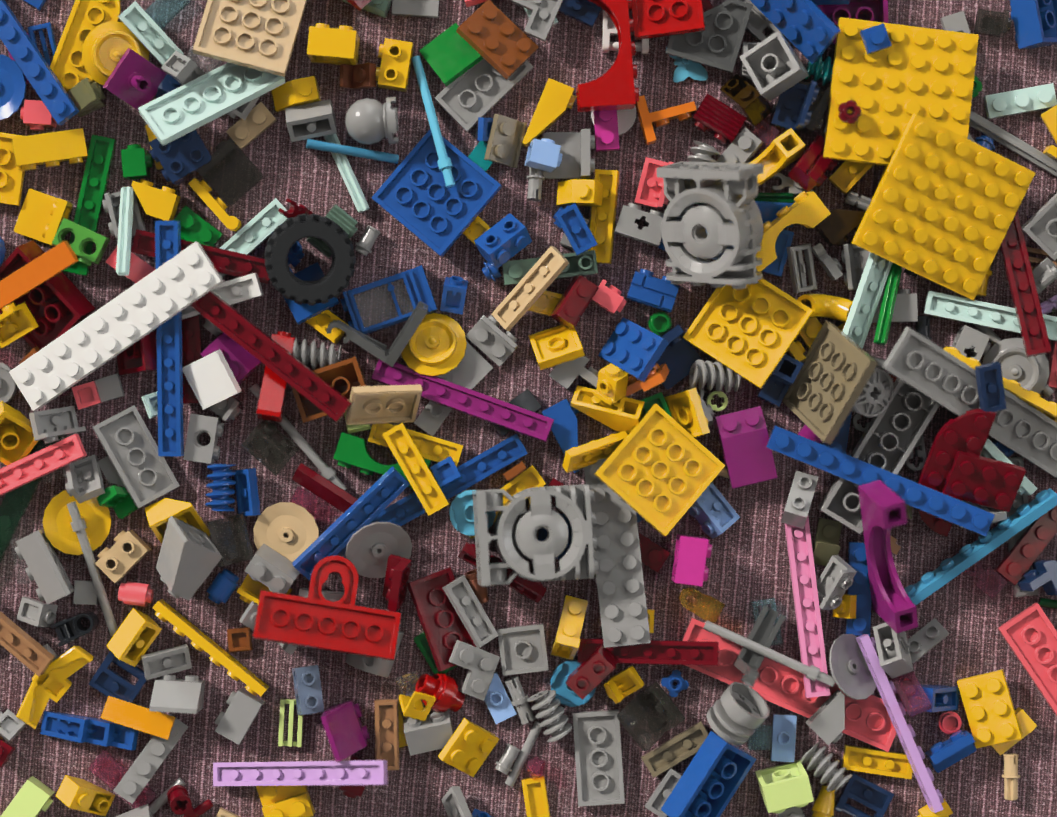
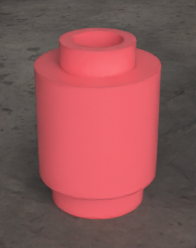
(135, 594)

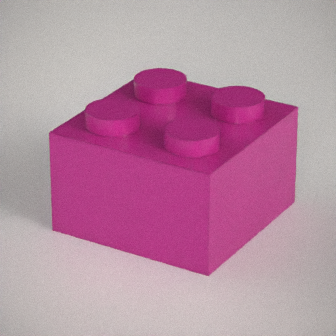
(690, 560)

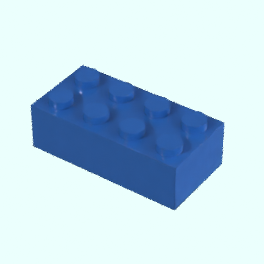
(709, 779)

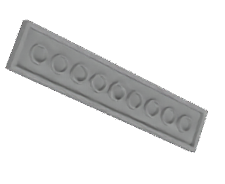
(955, 388)

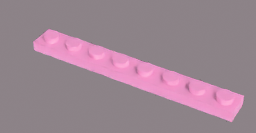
(807, 605)

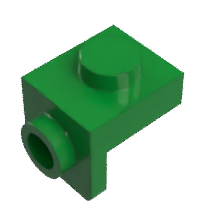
(119, 499)

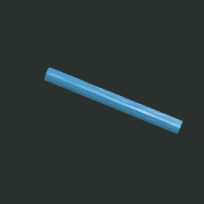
(352, 151)

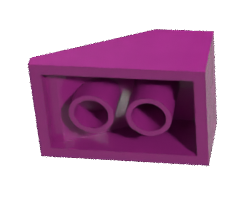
(744, 448)
(345, 729)

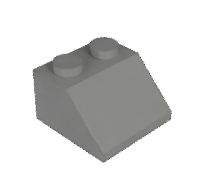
(773, 66)
(177, 694)

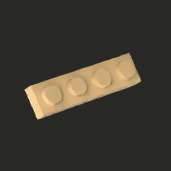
(530, 288)

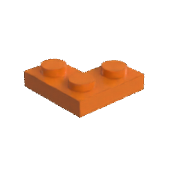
(655, 377)

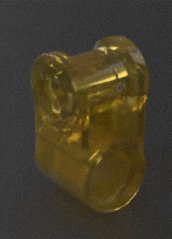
(704, 605)

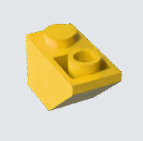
(157, 202)
(84, 796)

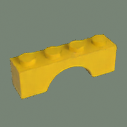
(779, 154)
(806, 211)

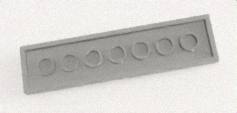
(619, 566)

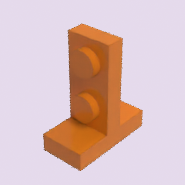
(661, 117)

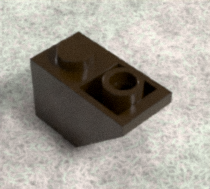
(746, 99)
(838, 225)

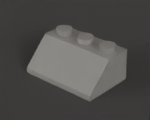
(44, 567)

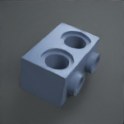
(307, 690)

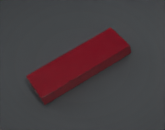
(323, 488)

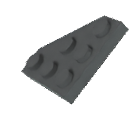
(719, 42)

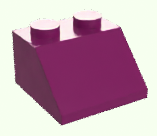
(239, 360)

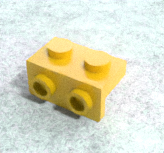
(15, 323)

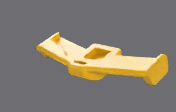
(51, 684)

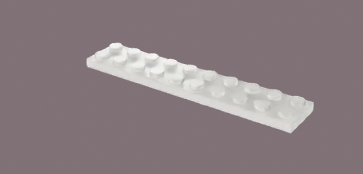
(116, 326)

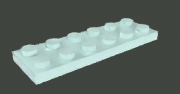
(205, 100)

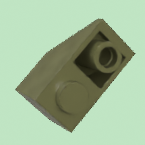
(87, 96)

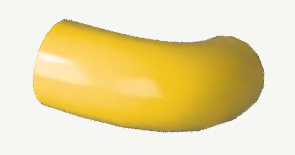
(827, 306)

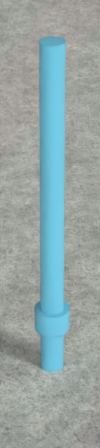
(444, 162)

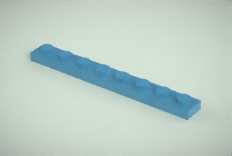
(982, 546)

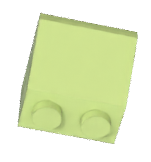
(784, 786)

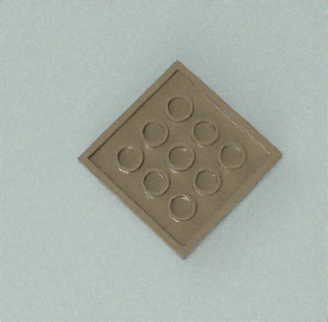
(829, 382)

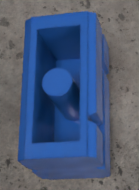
(652, 291)

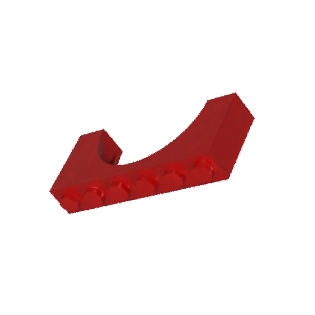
(616, 87)

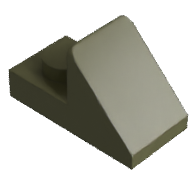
(826, 540)

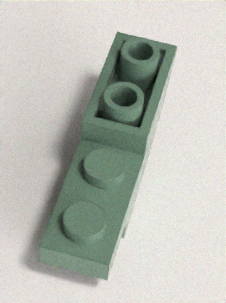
(581, 265)

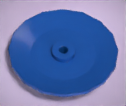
(11, 87)

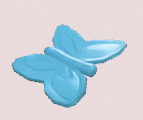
(688, 69)

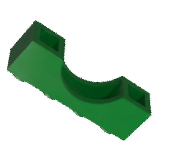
(353, 451)

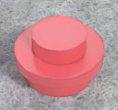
(949, 722)

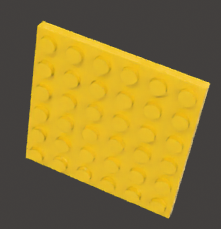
(918, 74)
(943, 207)

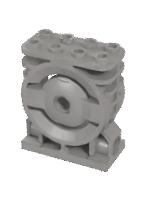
(731, 193)
(570, 499)

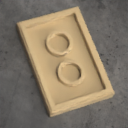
(383, 404)

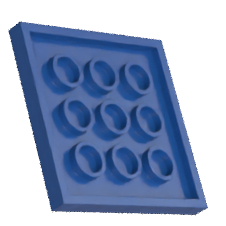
(423, 203)

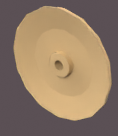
(286, 529)

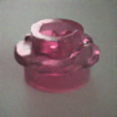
(535, 767)

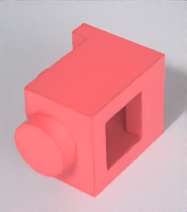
(609, 298)

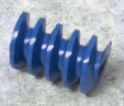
(220, 487)

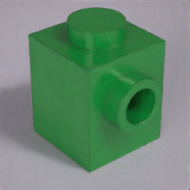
(136, 162)

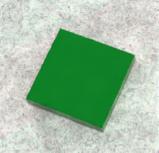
(450, 55)

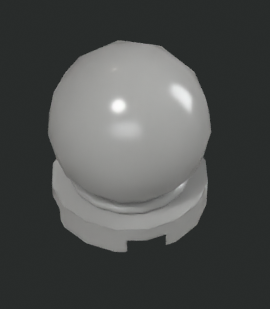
(371, 121)

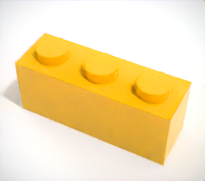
(49, 149)

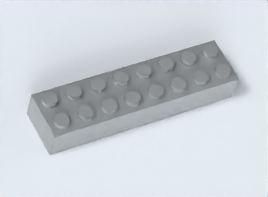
(883, 444)

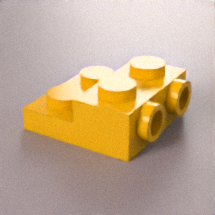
(285, 801)

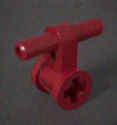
(181, 803)

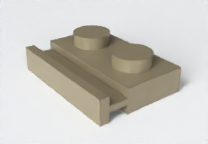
(505, 141)

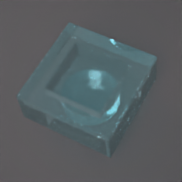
(761, 738)

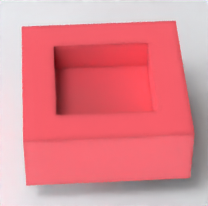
(86, 395)

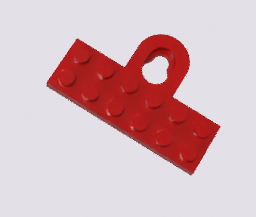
(328, 624)

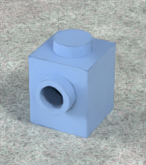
(543, 155)

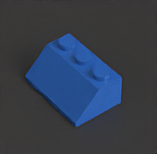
(1034, 22)

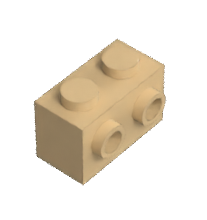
(122, 555)

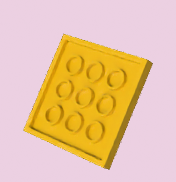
(748, 328)
(659, 469)

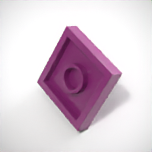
(134, 79)

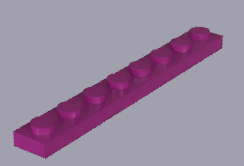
(467, 401)

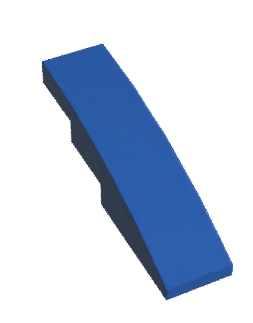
(89, 730)

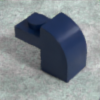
(780, 380)
(1043, 574)

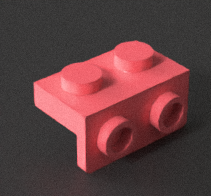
(650, 188)

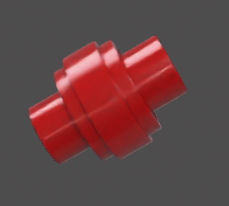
(444, 689)

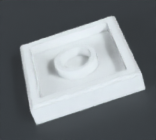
(211, 379)

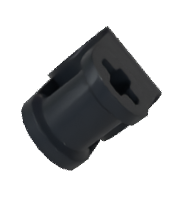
(71, 628)

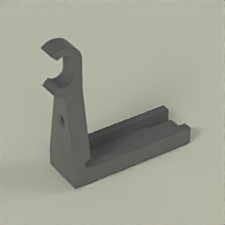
(377, 348)
(764, 634)

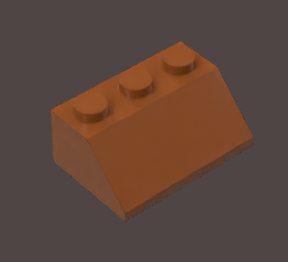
(340, 376)

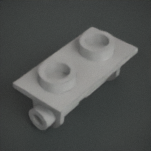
(1044, 274)
(926, 639)

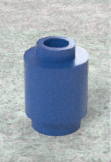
(222, 586)

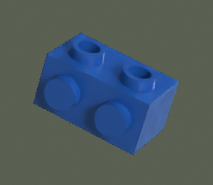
(503, 241)

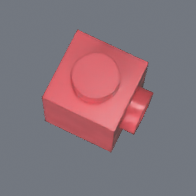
(36, 115)

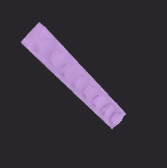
(904, 731)
(300, 773)

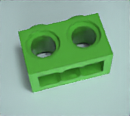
(82, 238)

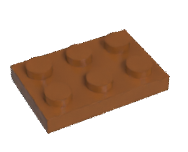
(497, 39)

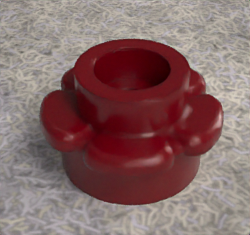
(843, 112)

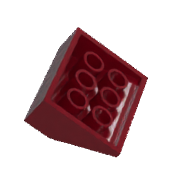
(54, 304)

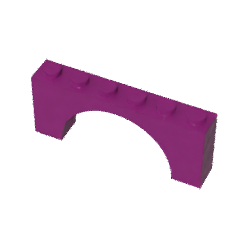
(880, 512)

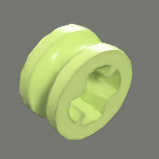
(720, 394)

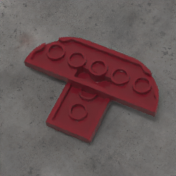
(960, 471)

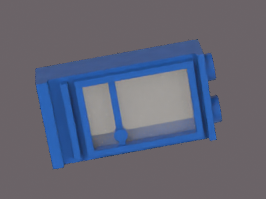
(387, 301)

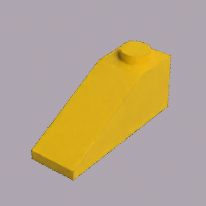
(551, 106)
(620, 416)

